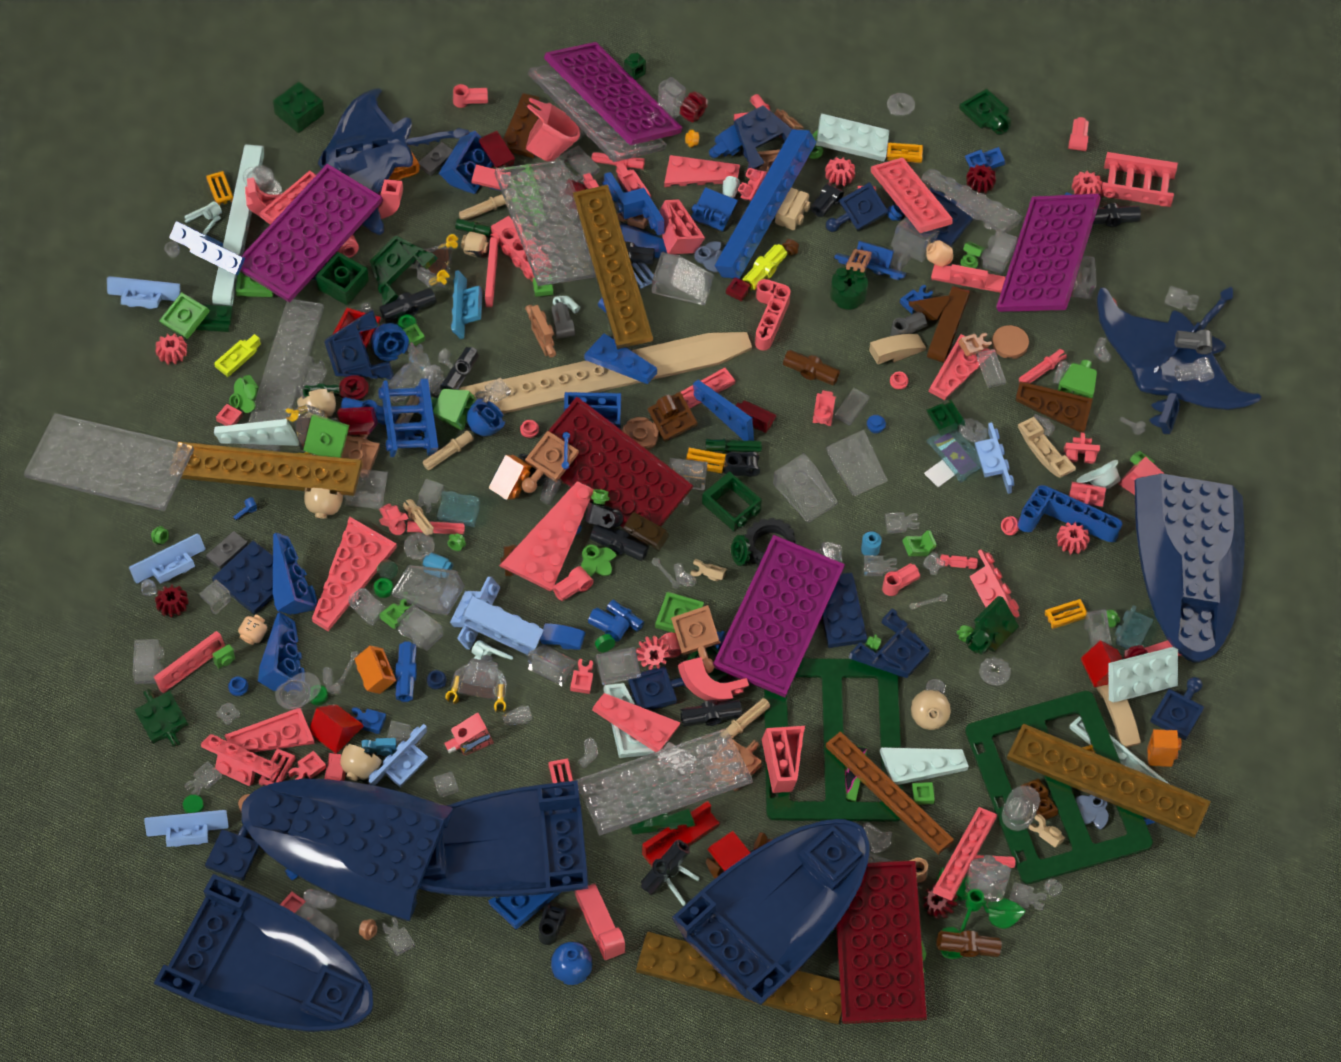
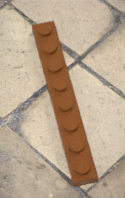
(889, 793)

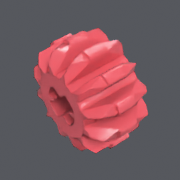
(840, 171)
(1086, 183)
(171, 348)
(1072, 538)
(651, 660)

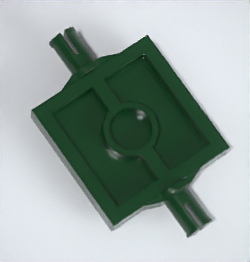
(161, 717)

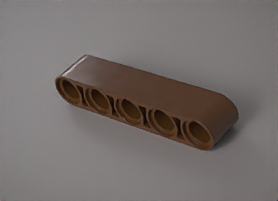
(948, 324)

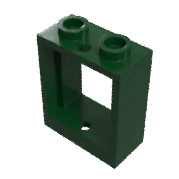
(722, 486)

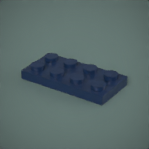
(843, 615)

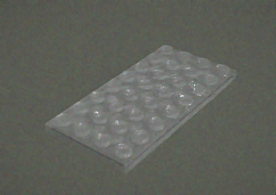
(588, 119)
(547, 221)
(109, 462)
(663, 781)

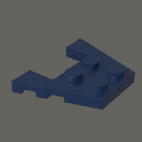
(758, 129)
(349, 352)
(899, 655)

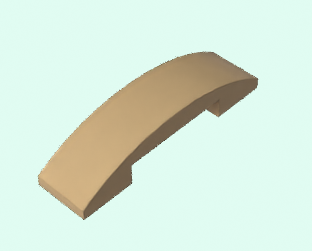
(1043, 449)
(1123, 719)

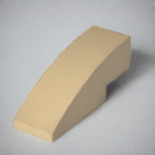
(896, 347)

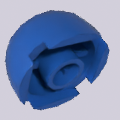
(389, 341)
(485, 418)
(571, 963)

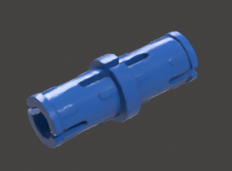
(617, 609)

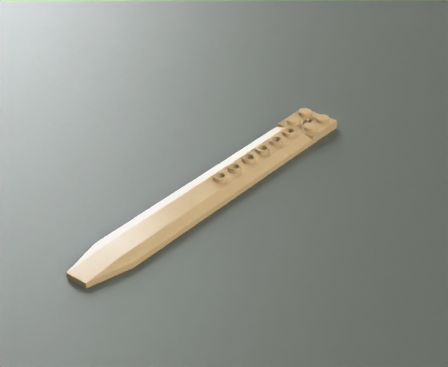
(669, 358)

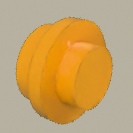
(692, 138)

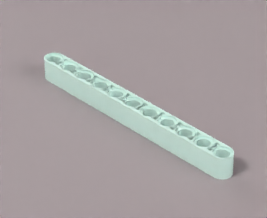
(237, 227)

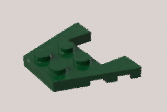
(393, 261)
(664, 820)

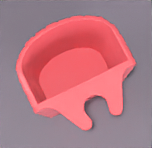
(552, 132)

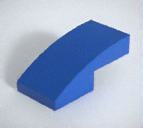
(990, 158)
(562, 635)

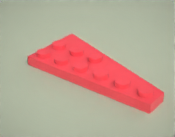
(547, 544)
(351, 570)

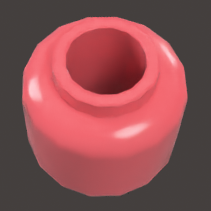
(350, 247)

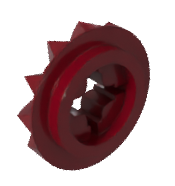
(350, 382)

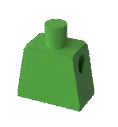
(1079, 379)
(453, 406)

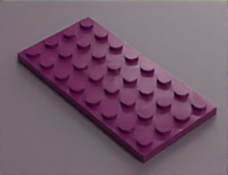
(613, 93)
(309, 232)
(1048, 253)
(778, 616)

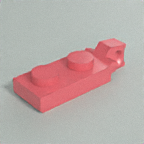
(629, 179)

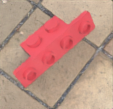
(968, 277)
(989, 584)
(238, 762)

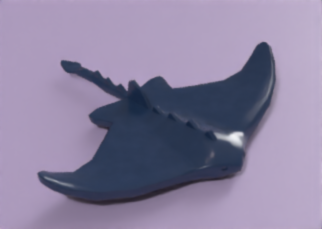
(372, 146)
(1152, 355)

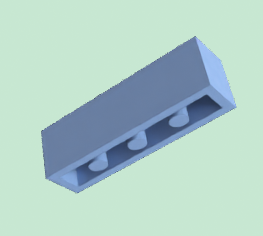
(501, 625)

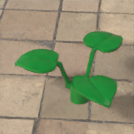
(1002, 913)

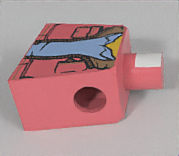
(469, 736)

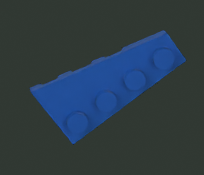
(620, 360)
(726, 411)

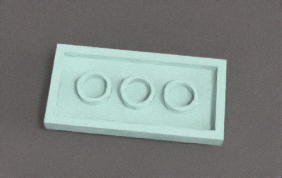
(852, 137)
(1143, 674)

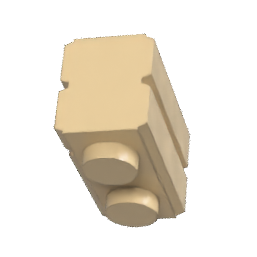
(792, 209)

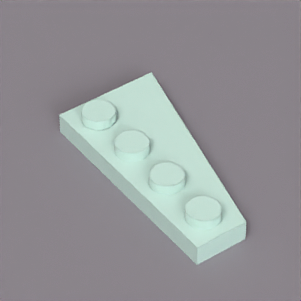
(260, 433)
(626, 744)
(917, 764)

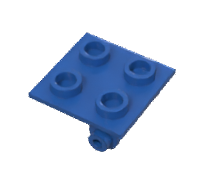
(713, 209)

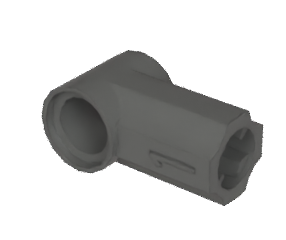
(562, 324)
(908, 325)
(1200, 341)

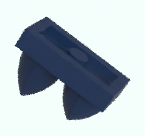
(1169, 409)

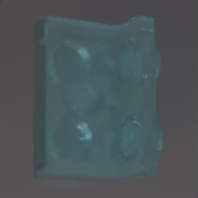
(459, 508)
(1133, 629)

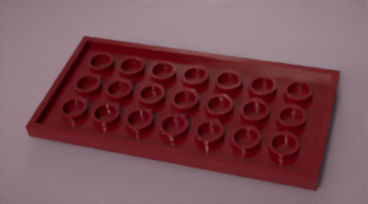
(618, 465)
(882, 948)

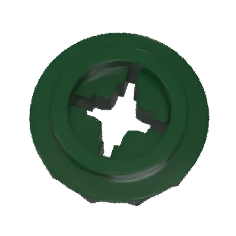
(741, 556)

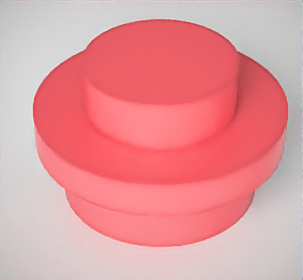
(899, 380)
(529, 429)
(1009, 525)

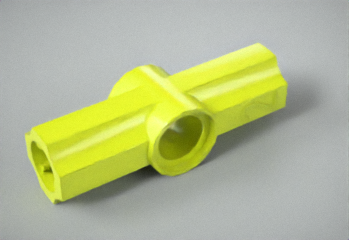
(765, 265)

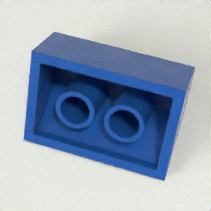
(462, 161)

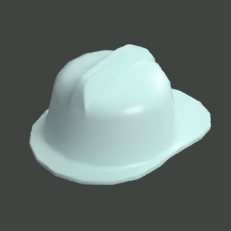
(1104, 476)

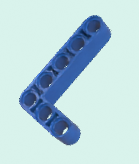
(1068, 510)

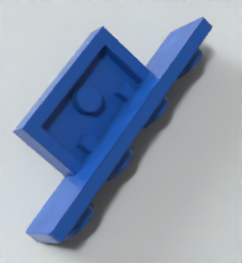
(879, 261)

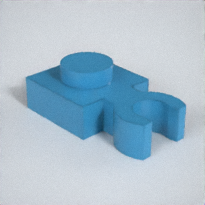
(382, 746)

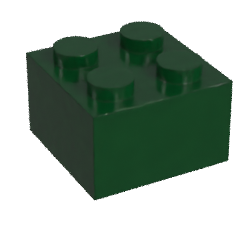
(298, 107)
(342, 278)

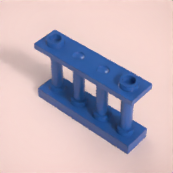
(424, 408)

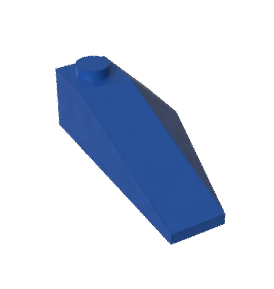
(643, 238)
(289, 586)
(281, 654)

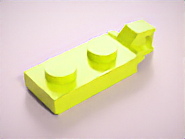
(237, 355)

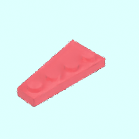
(691, 170)
(954, 371)
(642, 724)
(276, 732)

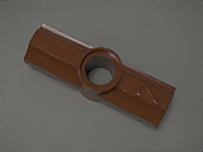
(811, 367)
(968, 944)

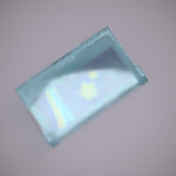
(958, 457)

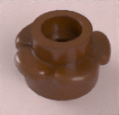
(791, 247)

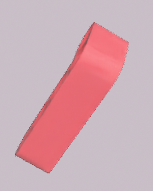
(770, 294)
(608, 938)

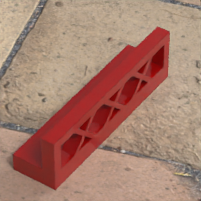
(660, 843)

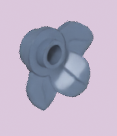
(711, 253)
(1092, 812)

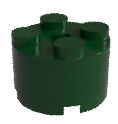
(848, 288)

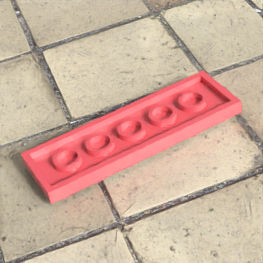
(911, 195)

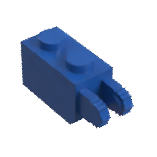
(726, 143)

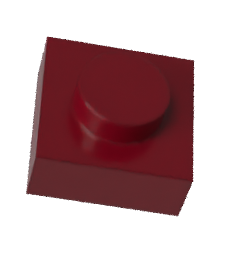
(738, 289)

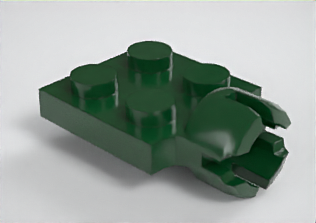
(987, 111)
(992, 627)

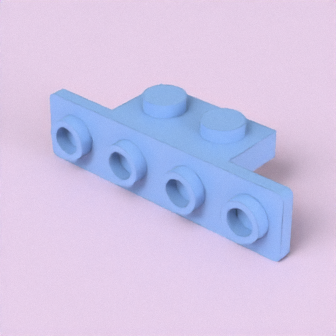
(142, 292)
(991, 458)
(169, 561)
(488, 593)
(403, 762)
(186, 828)

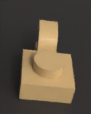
(712, 571)
(1049, 834)

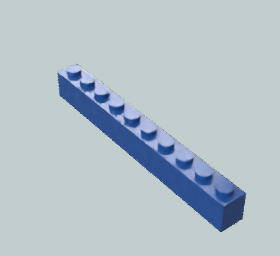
(765, 204)

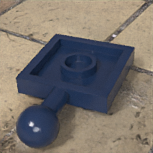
(861, 208)
(654, 689)
(1179, 711)
(232, 854)

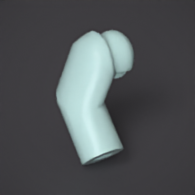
(572, 305)

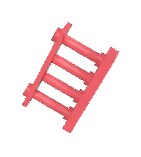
(1138, 165)

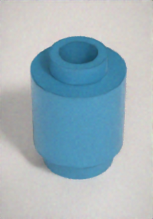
(871, 544)
(437, 561)

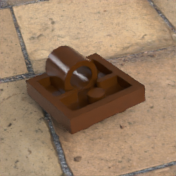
(672, 416)

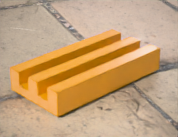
(906, 152)
(224, 199)
(707, 456)
(1063, 618)

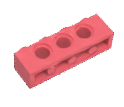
(511, 245)

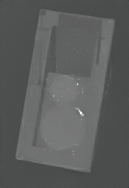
(1097, 626)

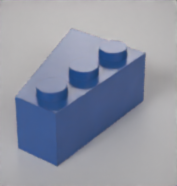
(604, 403)

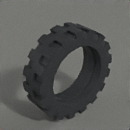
(764, 527)

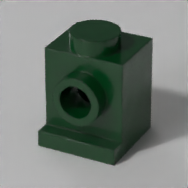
(633, 62)

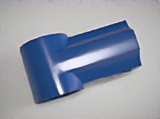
(609, 624)

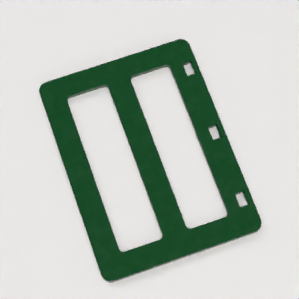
(835, 803)
(1084, 851)

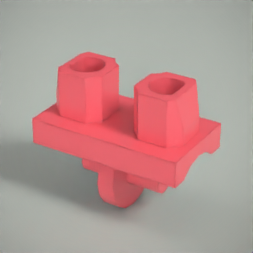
(749, 190)
(824, 408)
(1073, 449)
(1088, 493)
(393, 519)

